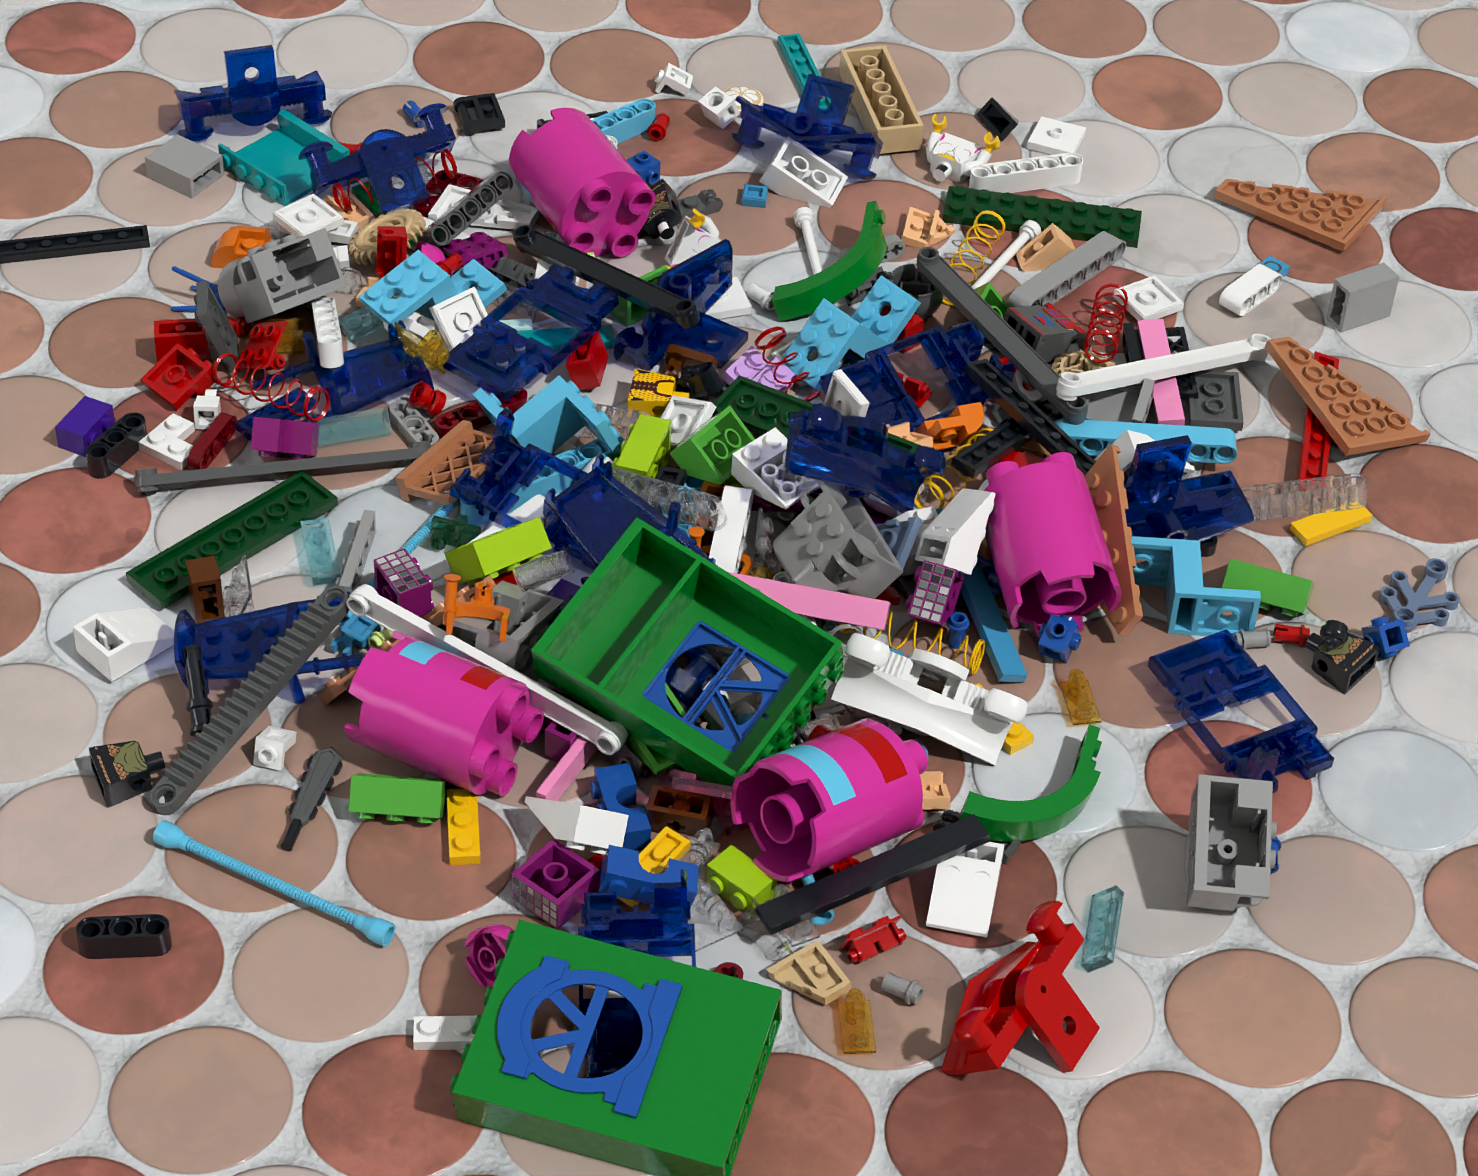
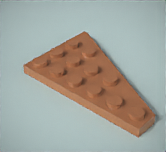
(1326, 218)
(1346, 412)
(1110, 502)
(338, 686)

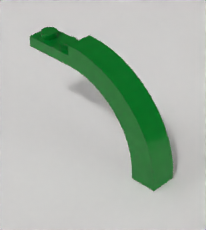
(840, 278)
(1044, 815)

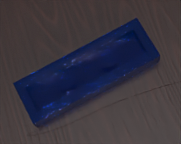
(245, 424)

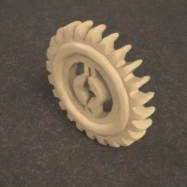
(364, 243)

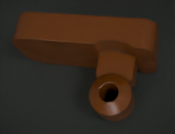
(680, 357)

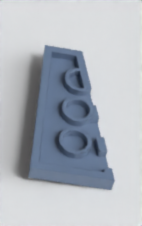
(900, 536)

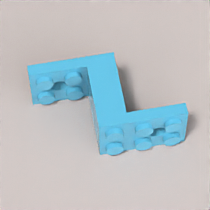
(425, 285)
(835, 332)
(553, 417)
(1189, 605)

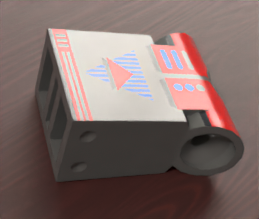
(1046, 330)

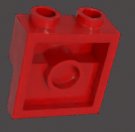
(179, 376)

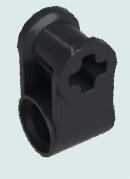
(699, 380)

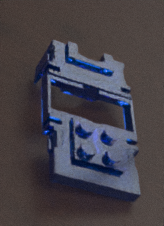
(946, 350)
(506, 361)
(508, 470)
(1220, 672)
(662, 933)

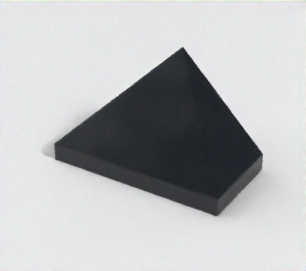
(997, 119)

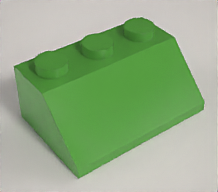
(710, 448)
(1276, 588)
(397, 797)

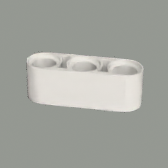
(1250, 289)

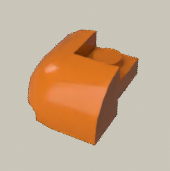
(236, 242)
(955, 428)

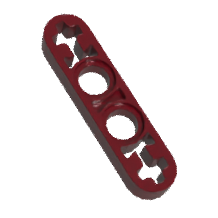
(448, 420)

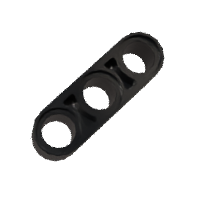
(115, 445)
(124, 936)

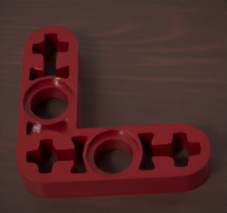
(461, 180)

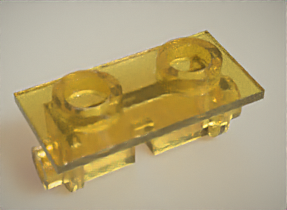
(1079, 699)
(856, 1023)

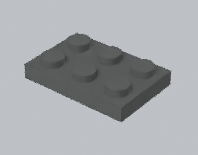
(216, 324)
(1217, 401)

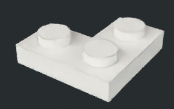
(168, 443)

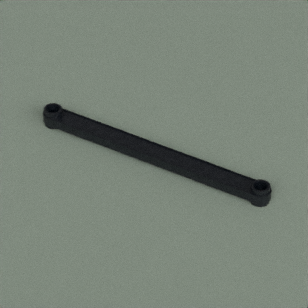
(615, 280)

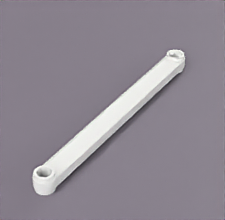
(1072, 385)
(605, 735)

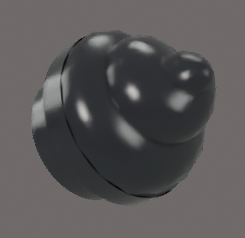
(1334, 634)

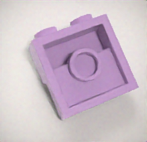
(755, 368)

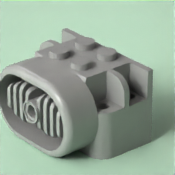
(280, 276)
(836, 546)
(529, 619)
(1229, 843)

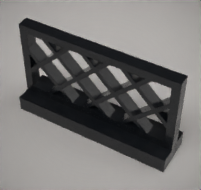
(1133, 353)

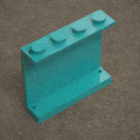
(273, 160)

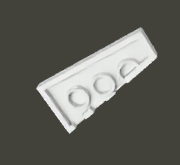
(502, 214)

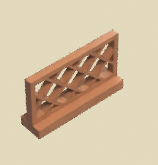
(444, 455)

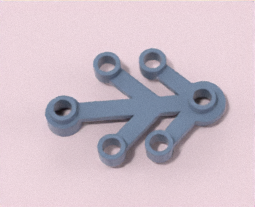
(1435, 572)

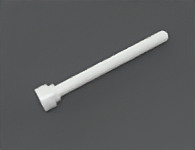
(804, 220)
(1027, 232)

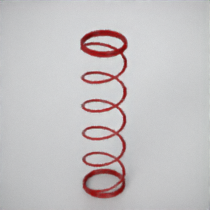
(347, 204)
(1105, 332)
(772, 343)
(309, 394)

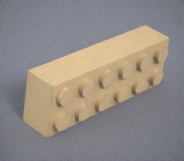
(882, 98)

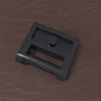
(486, 109)

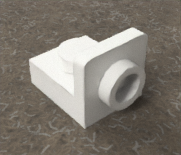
(674, 78)
(271, 747)

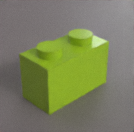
(739, 879)

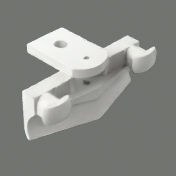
(959, 716)

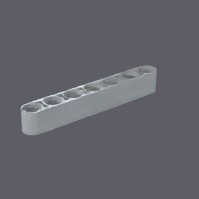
(1069, 272)

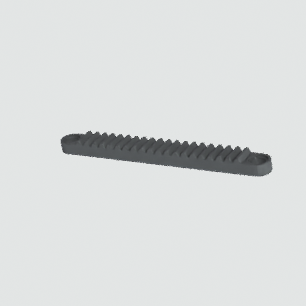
(249, 700)

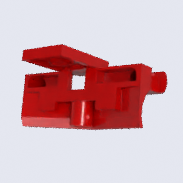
(1023, 992)

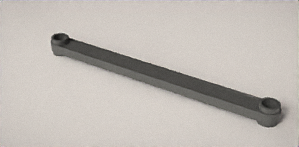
(998, 333)
(149, 479)

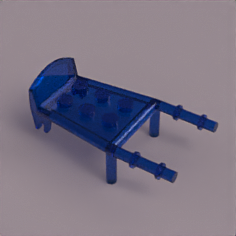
(365, 376)
(602, 508)
(239, 641)

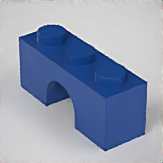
(615, 790)
(624, 875)

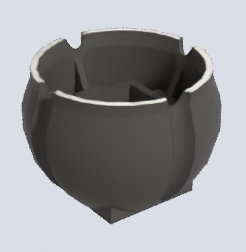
(919, 287)

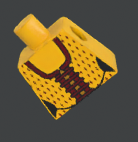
(652, 392)

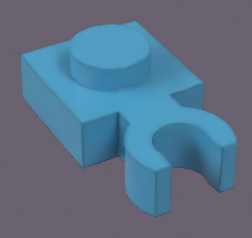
(353, 633)

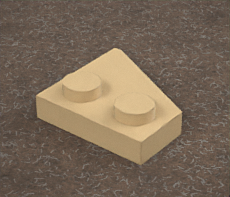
(811, 974)

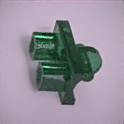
(452, 532)

